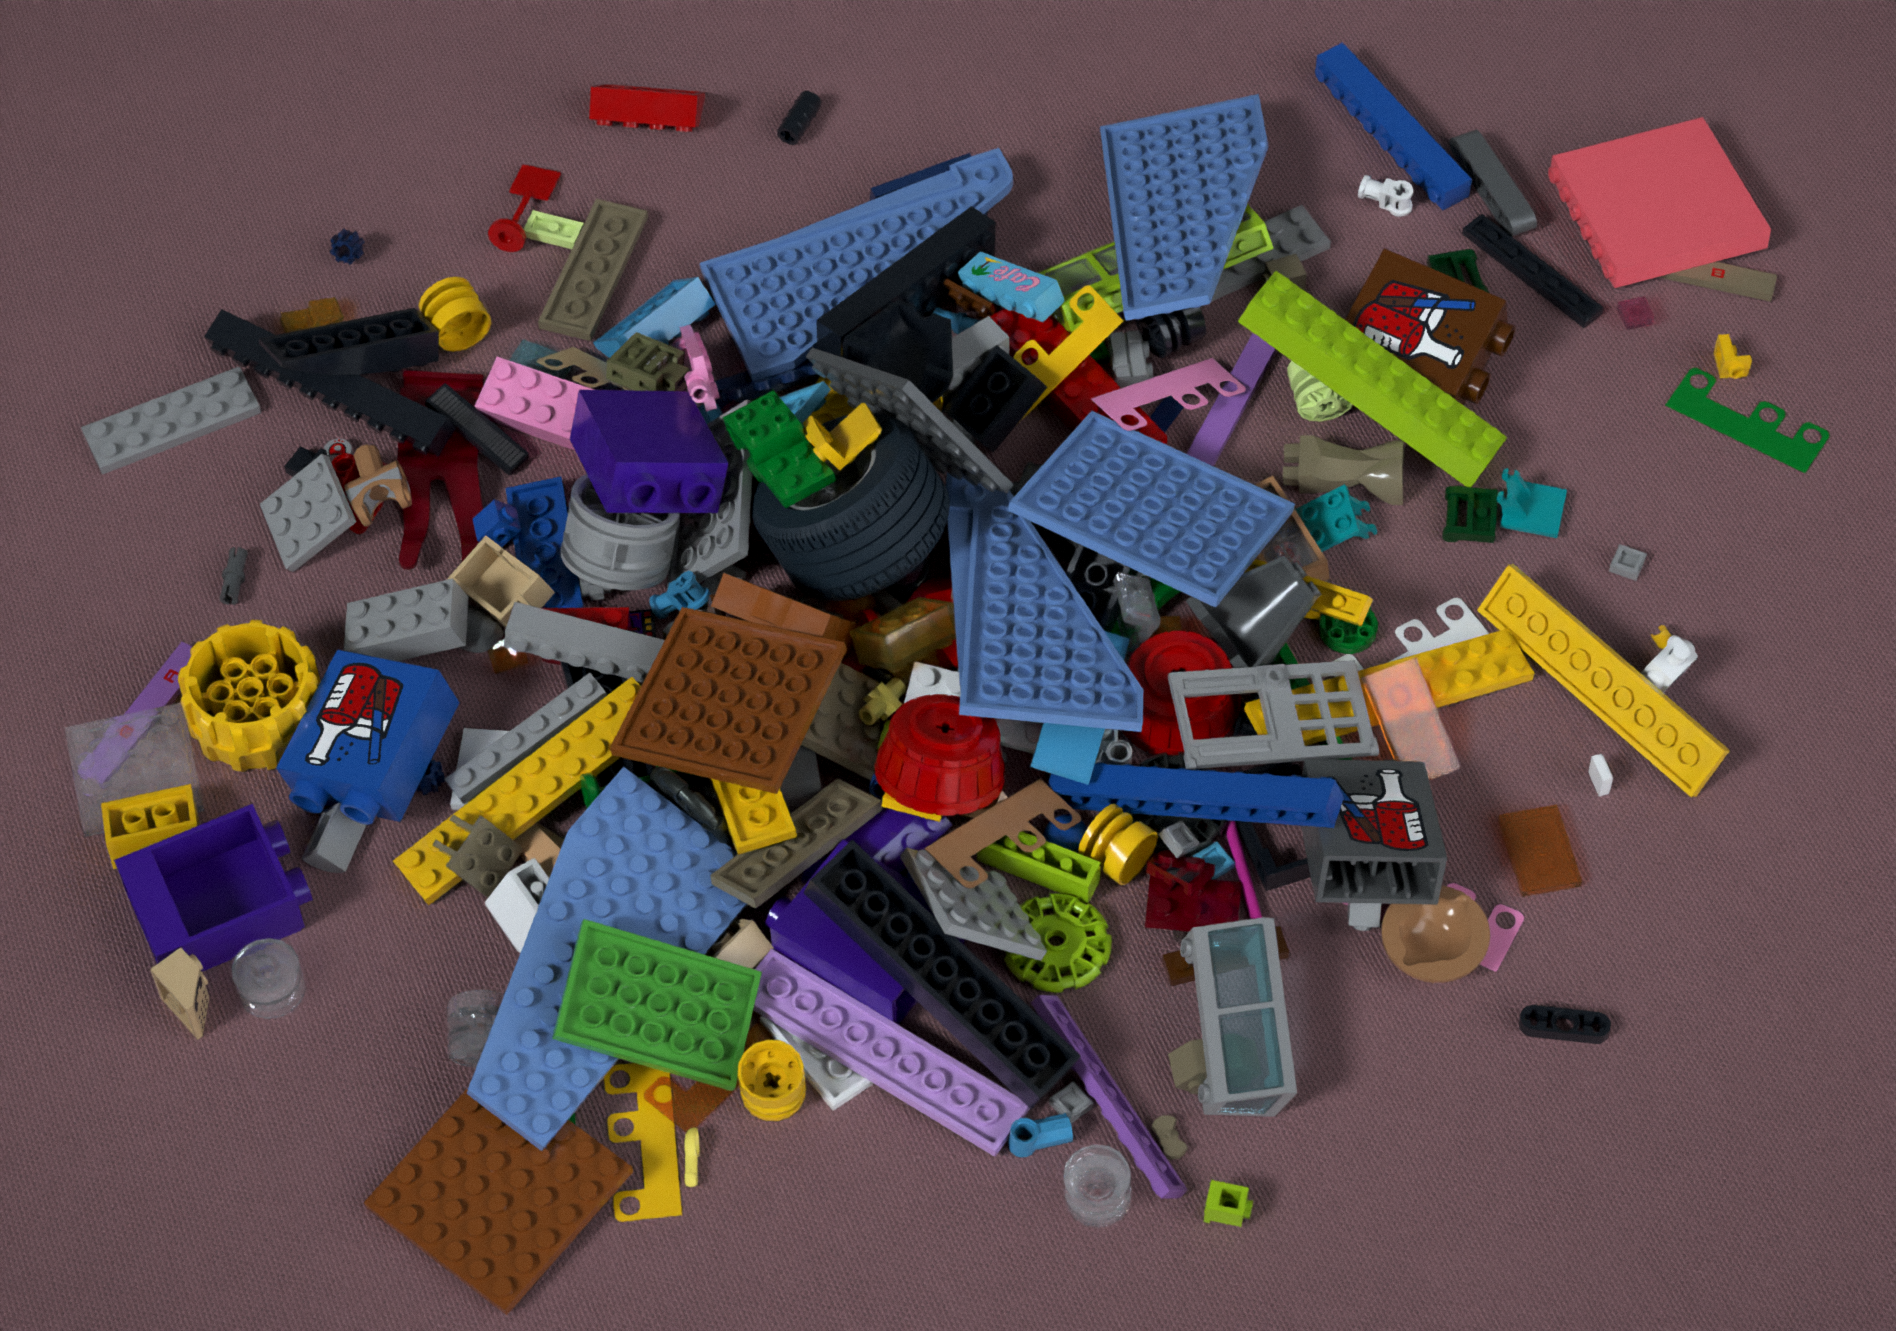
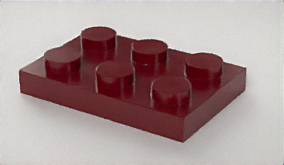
(1174, 910)

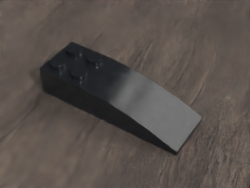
(358, 345)

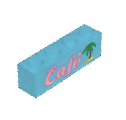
(1012, 286)

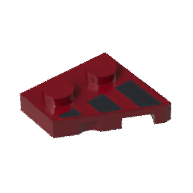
(1189, 872)

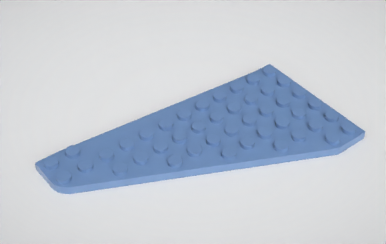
(785, 284)
(1024, 629)

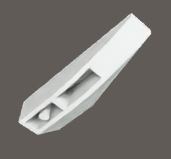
(517, 900)

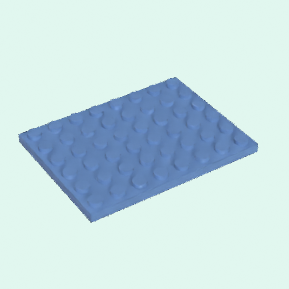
(1152, 508)

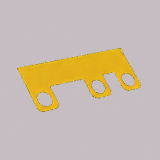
(1054, 368)
(658, 1145)

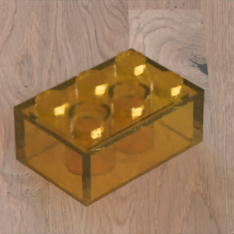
(905, 634)

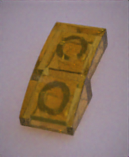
(319, 313)

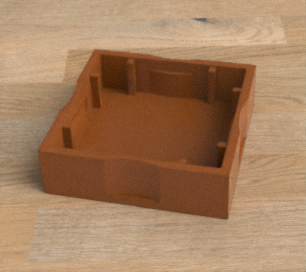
(778, 611)

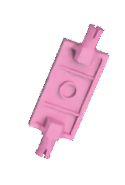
(698, 380)

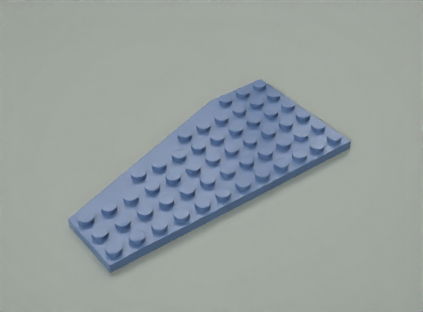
(1179, 199)
(622, 865)

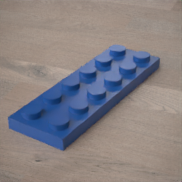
(538, 545)

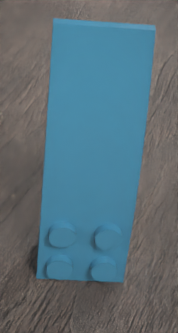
(1072, 749)

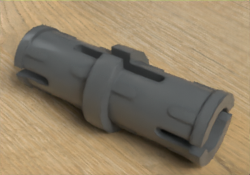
(233, 576)

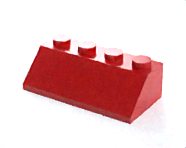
(646, 106)

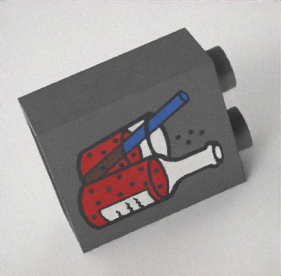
(1384, 837)

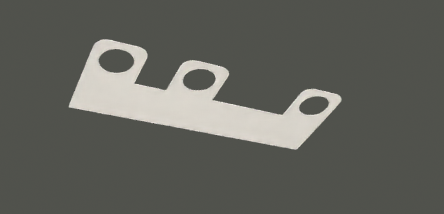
(1460, 630)

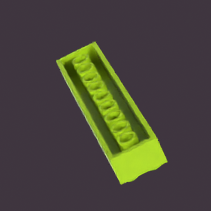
(1372, 379)

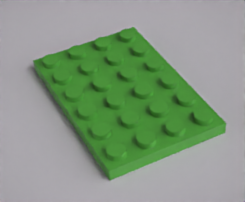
(657, 1005)

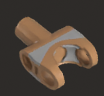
(376, 484)

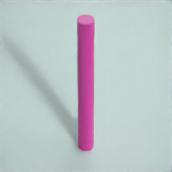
(1242, 870)

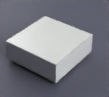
(1600, 774)

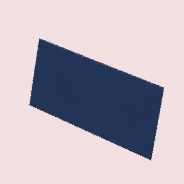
(1166, 412)

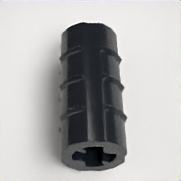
(799, 117)

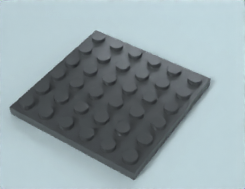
(897, 397)

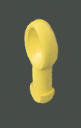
(691, 1157)

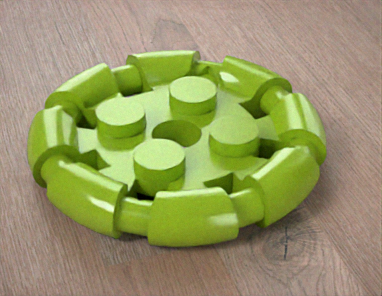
(1071, 952)

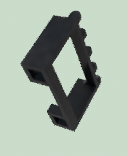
(1269, 874)

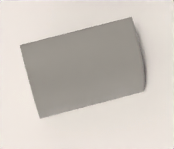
(333, 841)

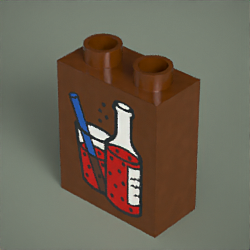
(1433, 324)

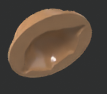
(1437, 940)

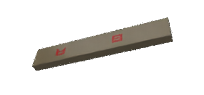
(1728, 279)

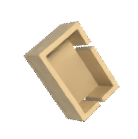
(498, 579)

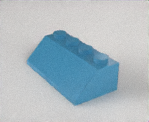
(661, 315)

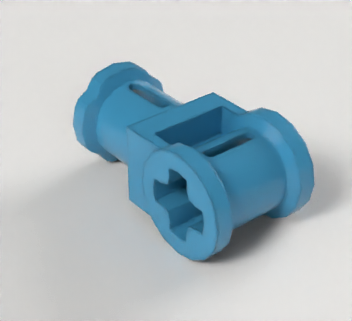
(681, 593)

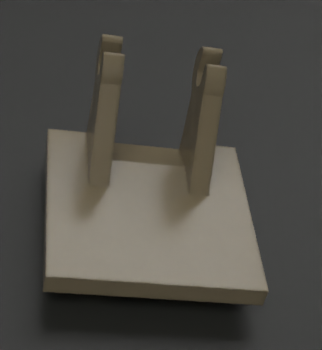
(483, 856)

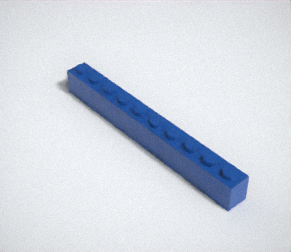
(1205, 794)

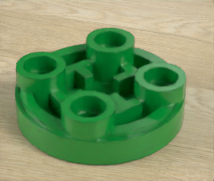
(1348, 637)

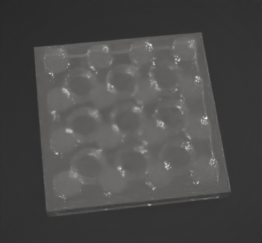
(130, 758)

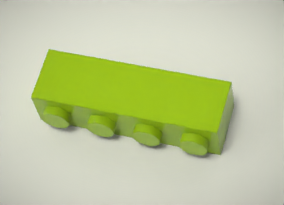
(1046, 866)

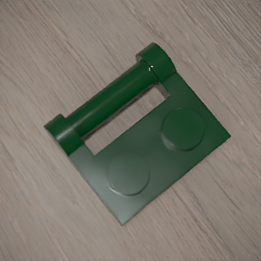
(1449, 264)
(1479, 518)

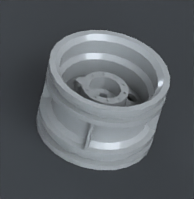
(616, 548)

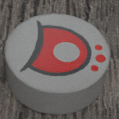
(336, 447)

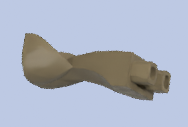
(1329, 466)

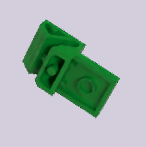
(778, 449)

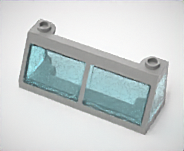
(1241, 1018)

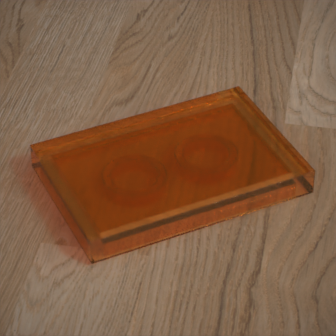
(1539, 850)

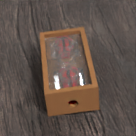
(1293, 541)

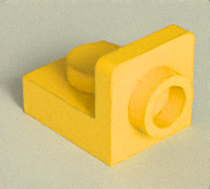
(1727, 361)

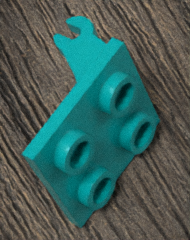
(1531, 506)
(1333, 518)

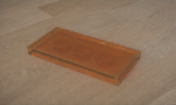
(1410, 718)

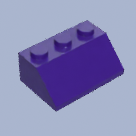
(892, 831)

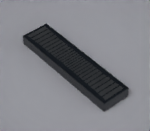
(478, 429)

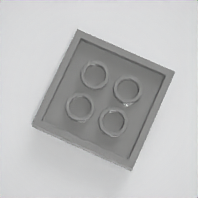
(307, 513)

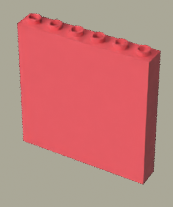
(1659, 202)

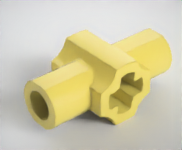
(882, 701)

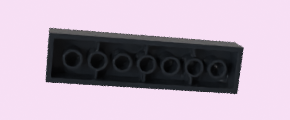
(912, 279)

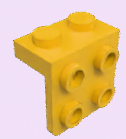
(846, 439)

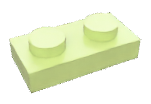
(552, 229)

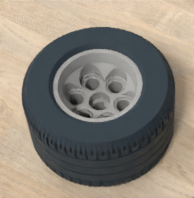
(865, 525)

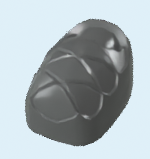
(482, 631)

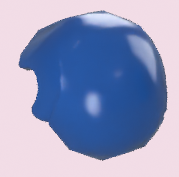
(1068, 838)

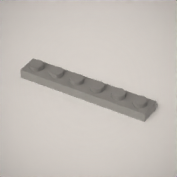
(525, 738)

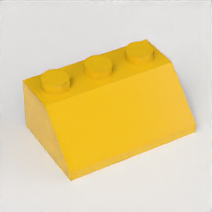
(147, 819)

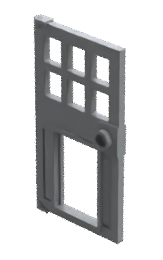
(1278, 704)

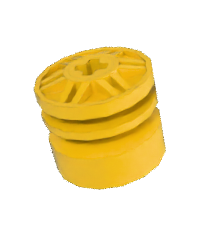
(456, 313)
(1118, 843)
(773, 1064)

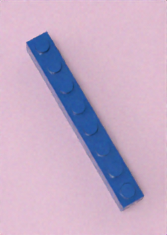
(1393, 126)

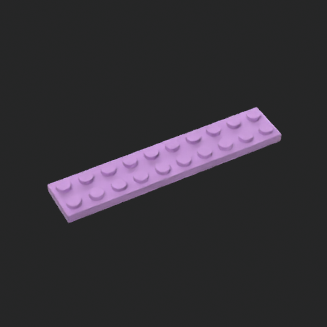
(886, 1054)

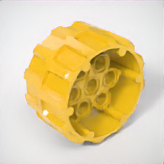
(247, 653)

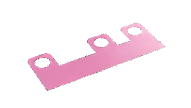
(1170, 384)

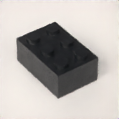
(995, 398)
(1093, 579)

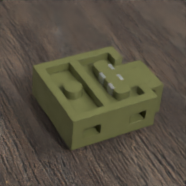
(647, 365)

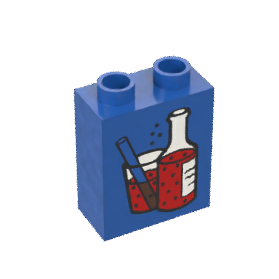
(367, 737)

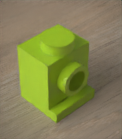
(1221, 1199)

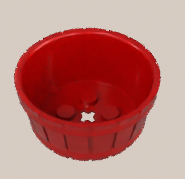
(1208, 715)
(940, 758)

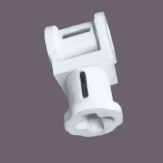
(1388, 194)

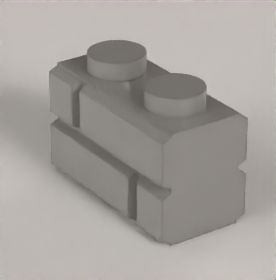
(1128, 358)

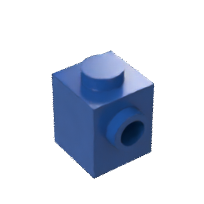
(497, 522)

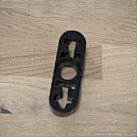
(1575, 1016)

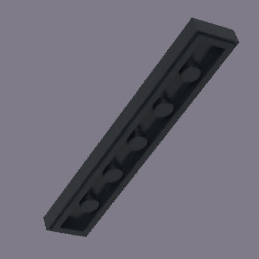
(1533, 271)

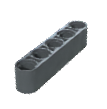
(1493, 183)

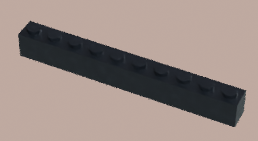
(351, 393)

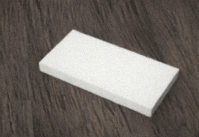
(828, 1077)

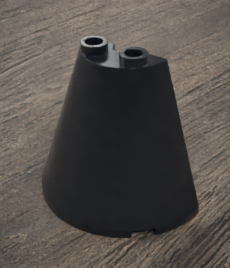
(906, 346)

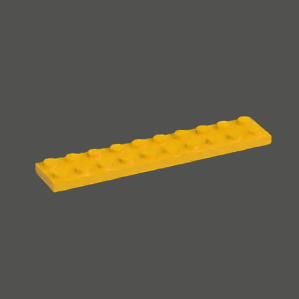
(1450, 672)
(1603, 681)
(525, 791)

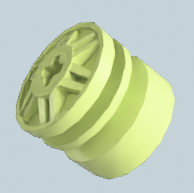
(1313, 398)

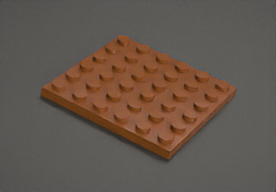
(728, 700)
(493, 1200)

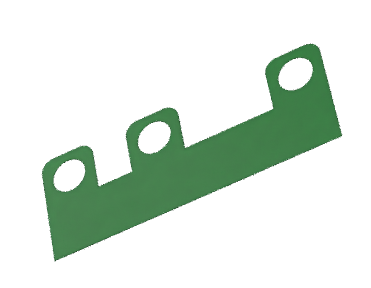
(1749, 431)

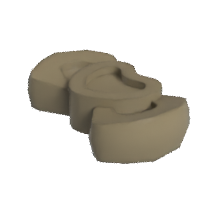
(1169, 1137)

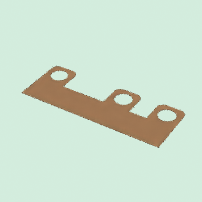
(1003, 819)

